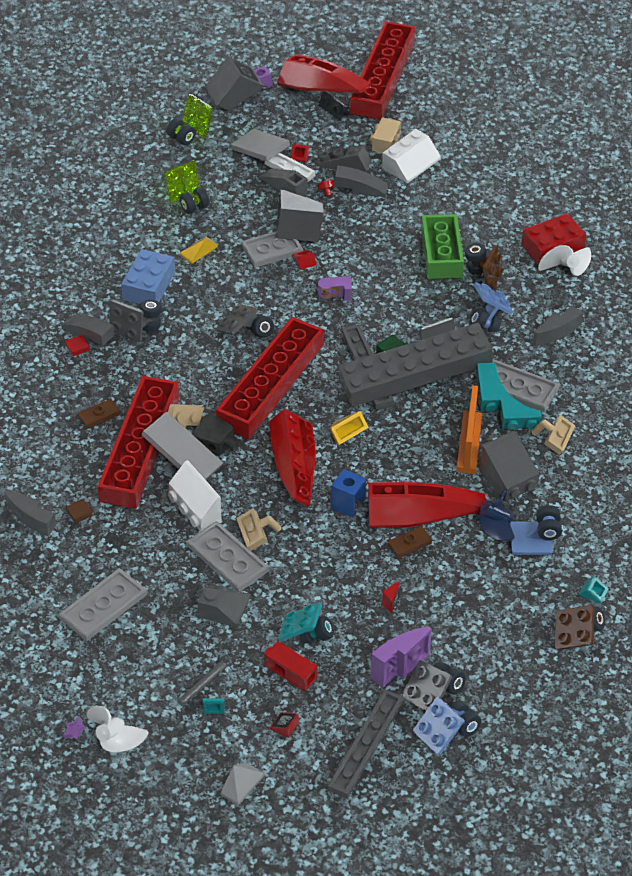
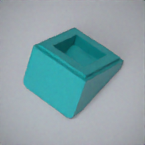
(594, 590)
(213, 706)

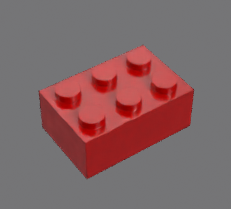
(551, 233)

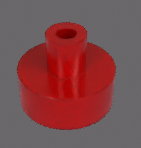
(326, 186)

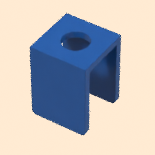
(345, 490)

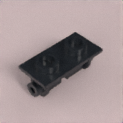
(333, 106)

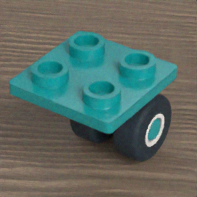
(307, 625)

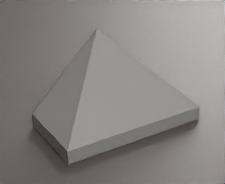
(241, 782)

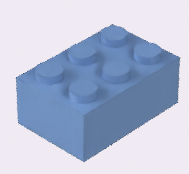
(148, 277)

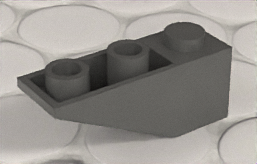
(352, 157)
(286, 180)

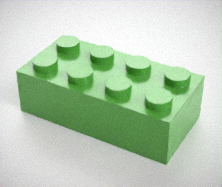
(442, 246)

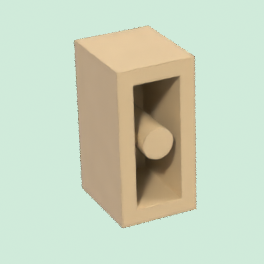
(385, 134)

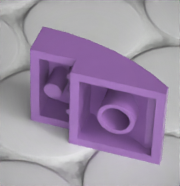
(400, 655)

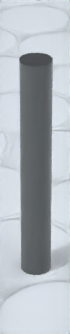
(202, 683)

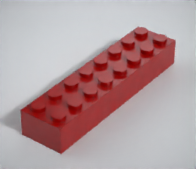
(383, 69)
(271, 376)
(132, 453)

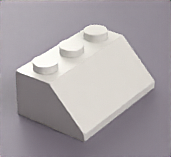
(410, 156)
(195, 497)

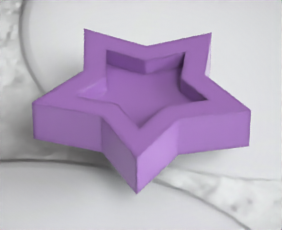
(74, 729)

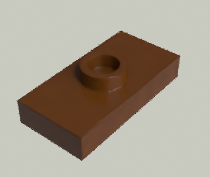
(99, 413)
(409, 542)

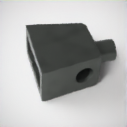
(216, 435)

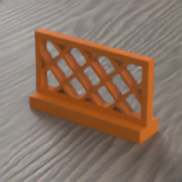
(470, 437)

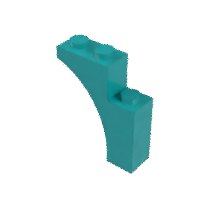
(495, 397)

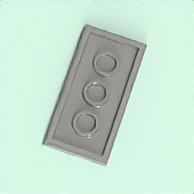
(527, 387)
(180, 445)
(227, 556)
(103, 604)

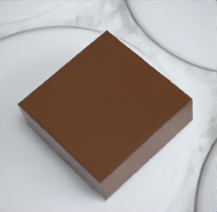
(79, 511)

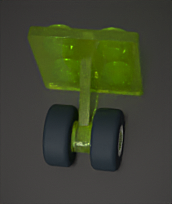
(195, 120)
(184, 185)

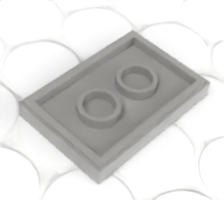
(260, 144)
(269, 249)

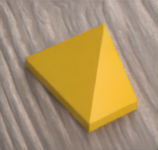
(198, 249)
(348, 427)

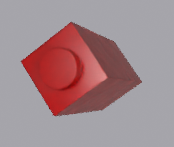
(291, 665)

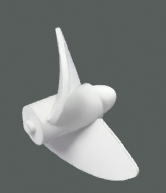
(564, 255)
(113, 732)

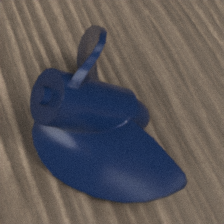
(496, 520)

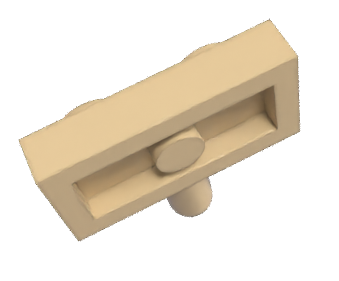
(186, 414)
(558, 433)
(253, 530)

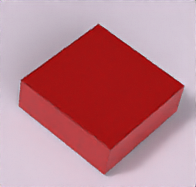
(77, 345)

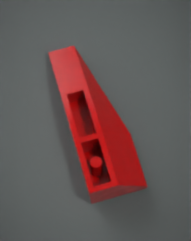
(317, 74)
(294, 454)
(418, 503)

